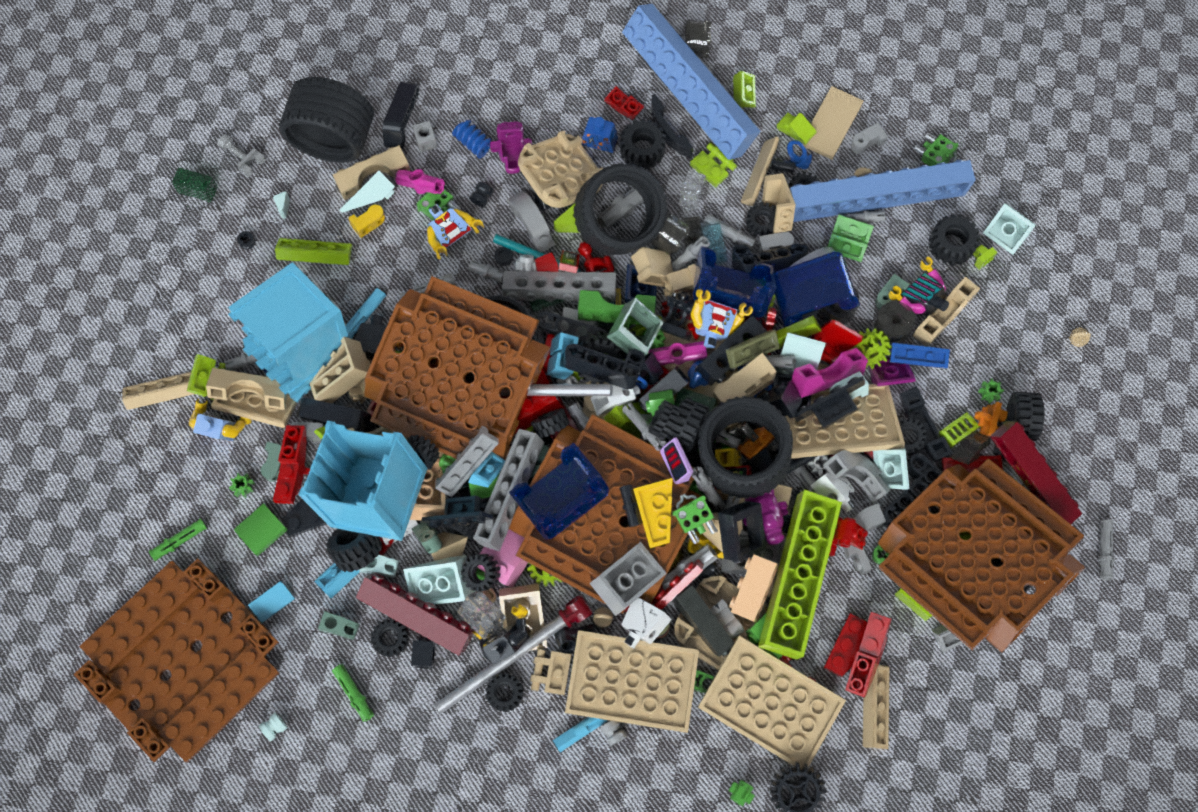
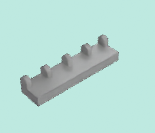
(466, 462)

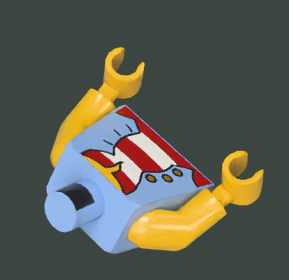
(448, 228)
(714, 319)
(214, 426)

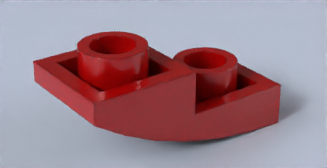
(623, 104)

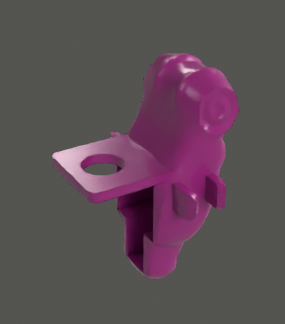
(510, 144)
(772, 516)

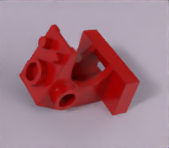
(847, 534)

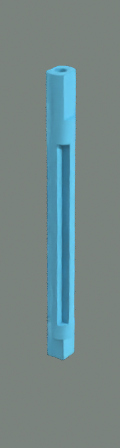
(352, 327)
(577, 732)

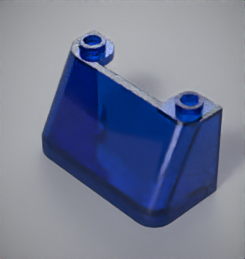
(734, 286)
(814, 286)
(562, 493)

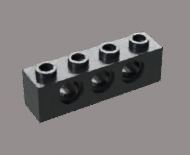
(710, 370)

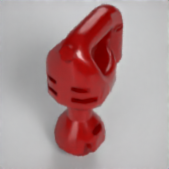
(596, 263)

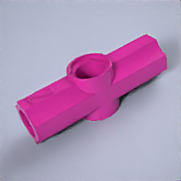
(419, 181)
(690, 351)

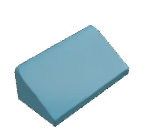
(487, 471)
(334, 580)
(271, 601)

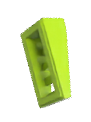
(951, 442)

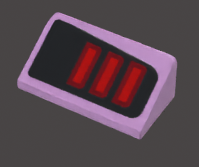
(676, 461)

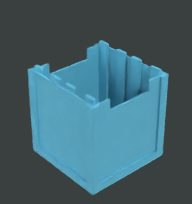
(289, 328)
(364, 481)

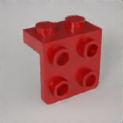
(837, 340)

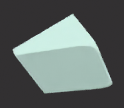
(282, 202)

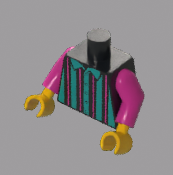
(925, 293)

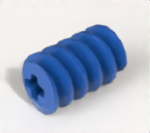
(472, 139)

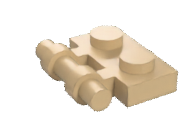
(557, 672)

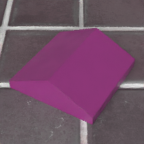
(891, 373)

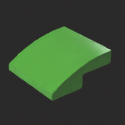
(850, 237)
(260, 530)

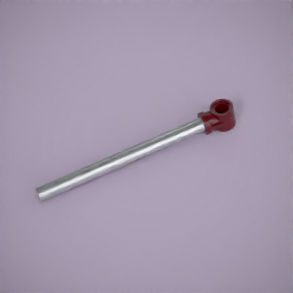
(565, 390)
(576, 610)

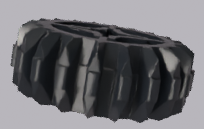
(811, 802)

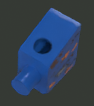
(600, 134)

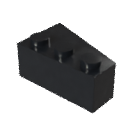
(782, 396)

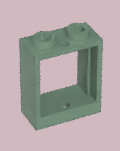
(626, 340)

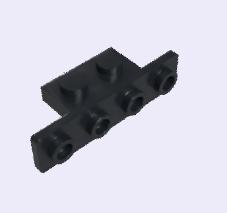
(833, 406)
(460, 511)

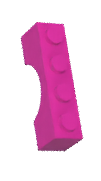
(810, 381)

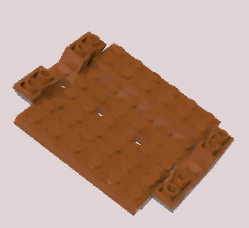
(466, 337)
(597, 538)
(956, 575)
(157, 635)

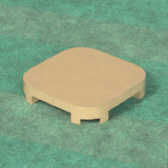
(557, 168)
(711, 591)

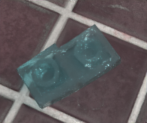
(714, 235)

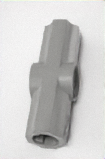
(620, 208)
(705, 555)

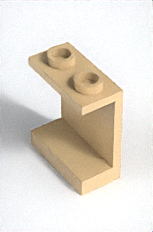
(778, 193)

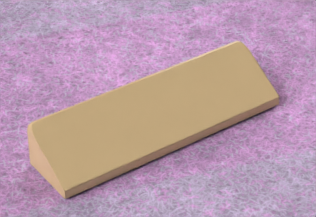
(759, 171)
(156, 391)
(877, 711)

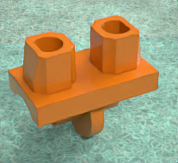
(989, 417)
(750, 448)

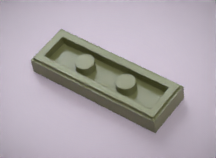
(751, 348)

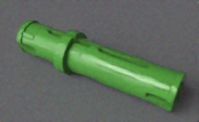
(157, 552)
(356, 698)

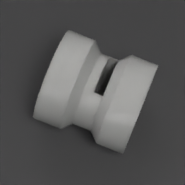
(613, 732)

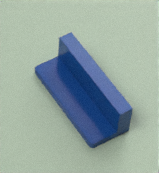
(919, 355)

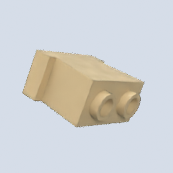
(652, 266)
(680, 281)

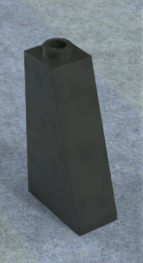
(703, 620)

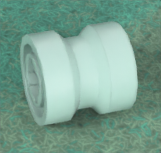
(272, 726)

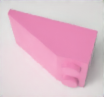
(510, 565)

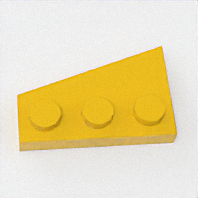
(655, 511)

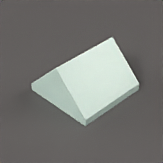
(1009, 228)
(893, 467)

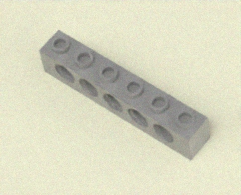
(544, 285)
(501, 504)

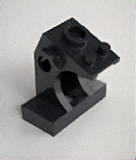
(674, 327)

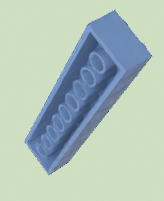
(690, 81)
(882, 190)

